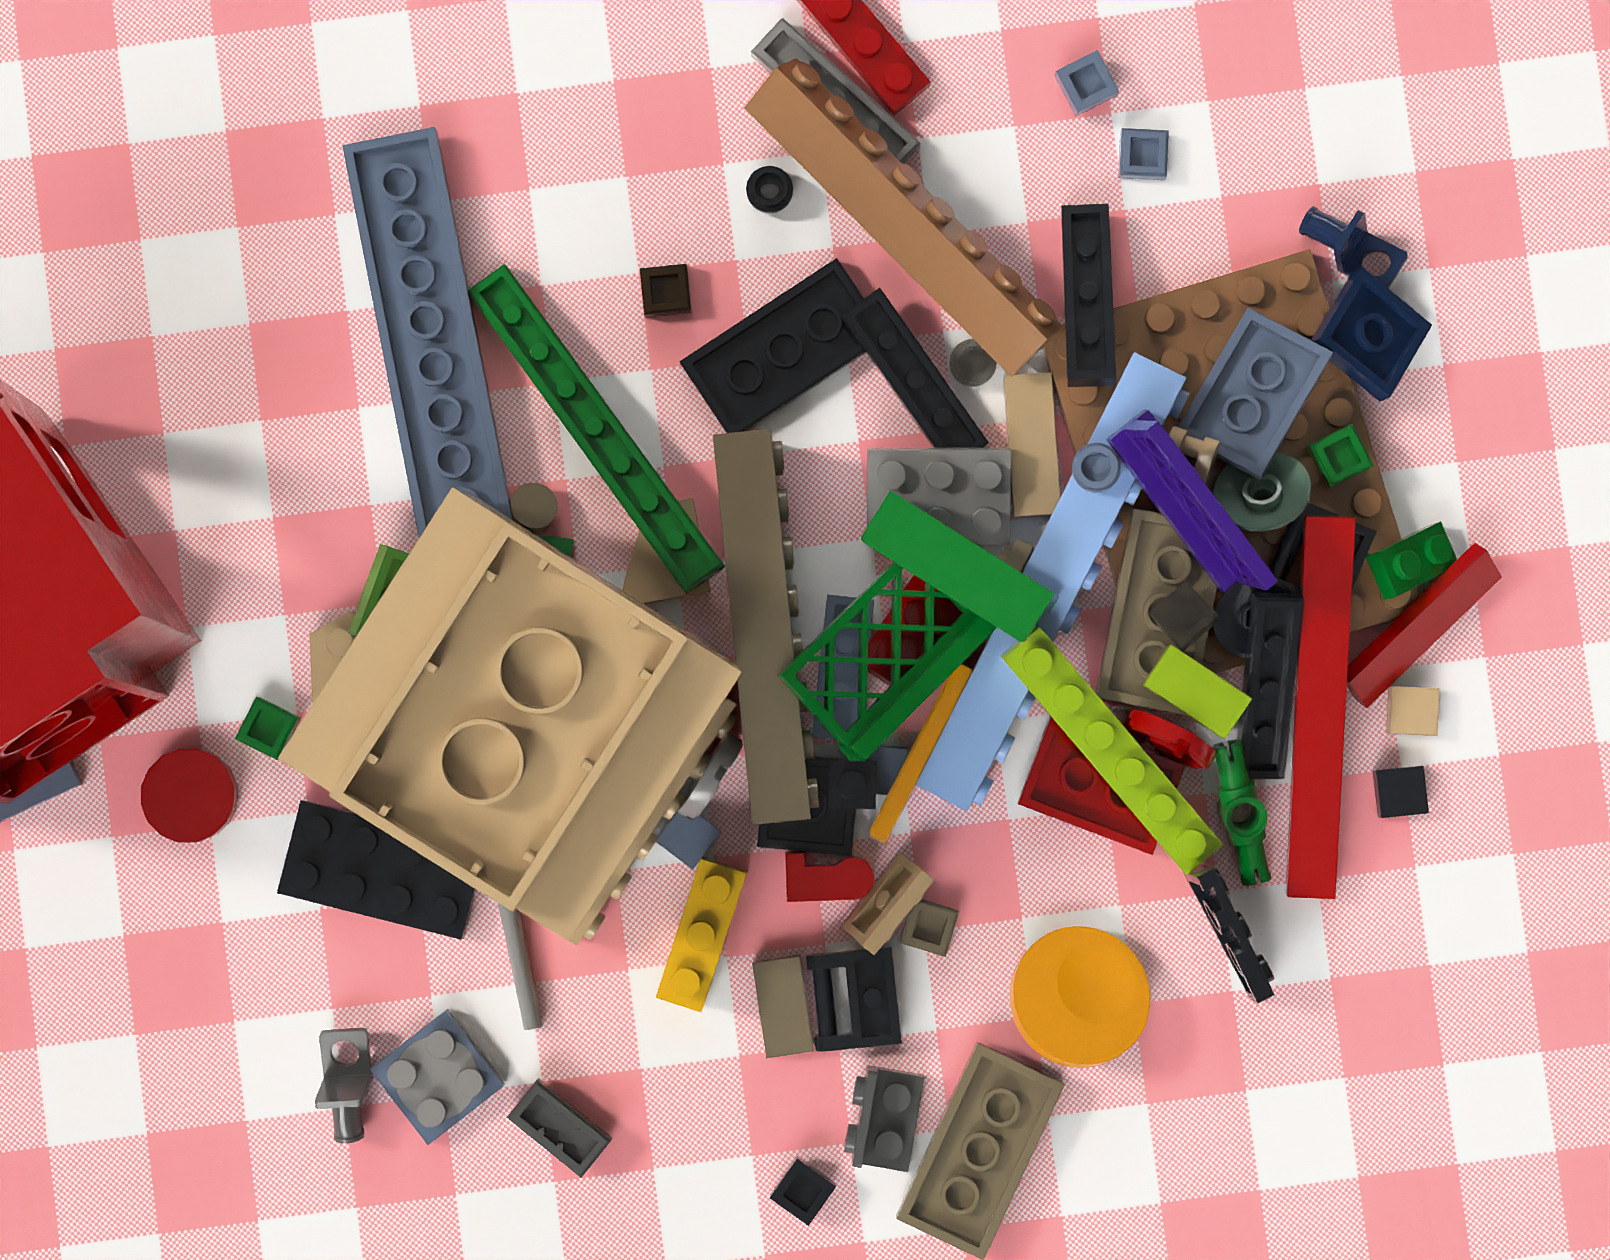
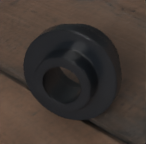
(764, 176)

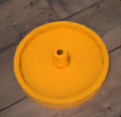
(1080, 997)

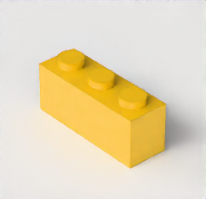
(701, 934)

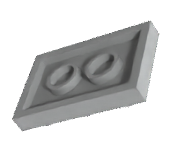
(954, 485)

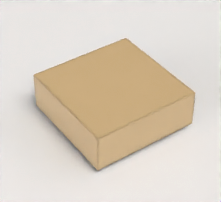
(1412, 711)

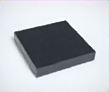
(827, 830)

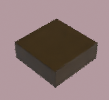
(665, 290)

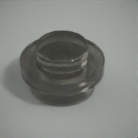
(971, 364)

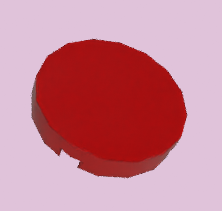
(1170, 740)
(189, 795)

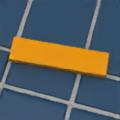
(919, 755)

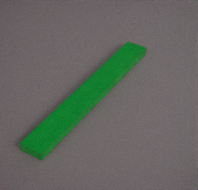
(596, 429)

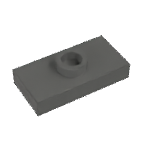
(559, 1127)

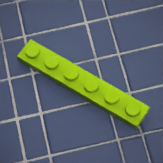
(1112, 750)

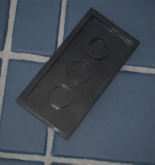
(778, 351)

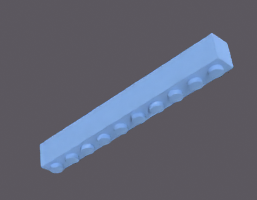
(1063, 565)

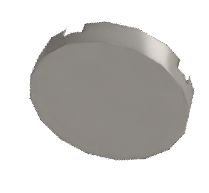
(709, 779)

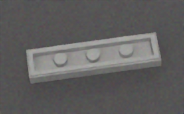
(786, 43)

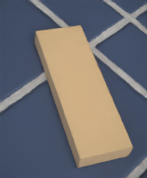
(1032, 444)

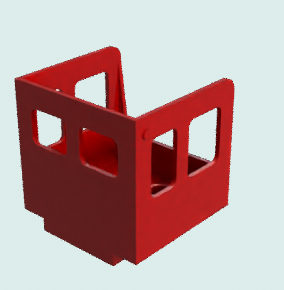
(76, 607)

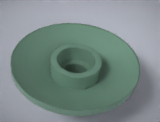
(1283, 484)

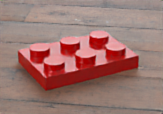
(1073, 791)

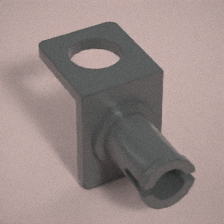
(345, 1085)

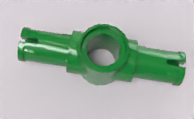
(1249, 834)

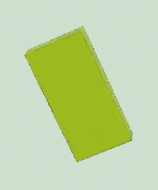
(1196, 691)

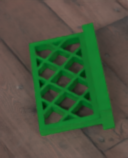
(906, 690)

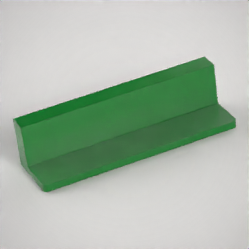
(958, 567)

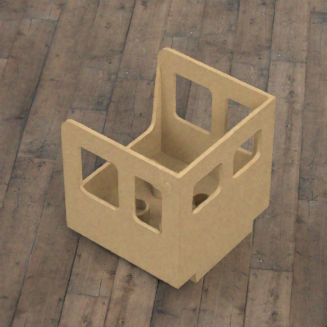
(510, 714)

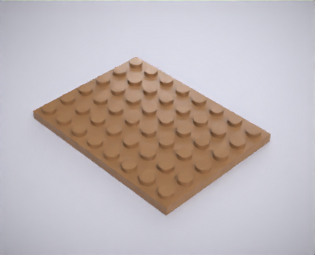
(1187, 334)

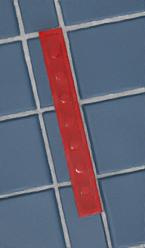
(1320, 706)

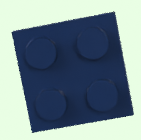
(1371, 334)

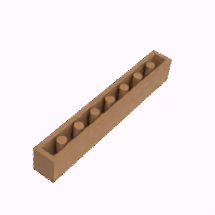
(903, 215)

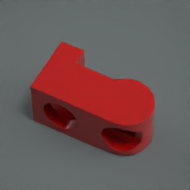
(843, 880)

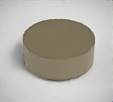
(533, 507)

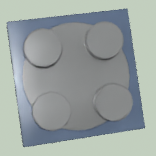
(437, 1076)

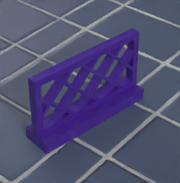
(1188, 504)

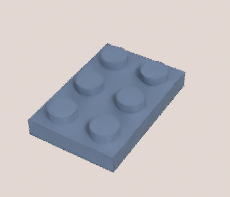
(1255, 392)

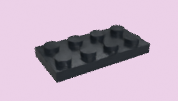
(365, 871)

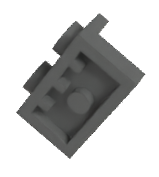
(886, 1118)

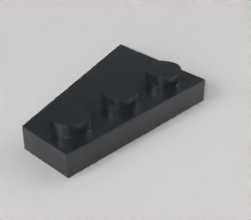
(1231, 932)

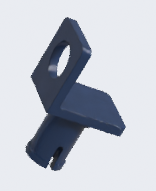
(1351, 242)

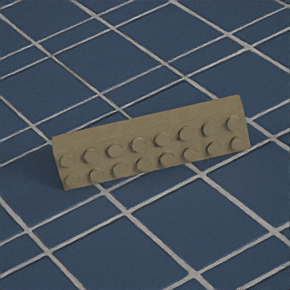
(762, 624)

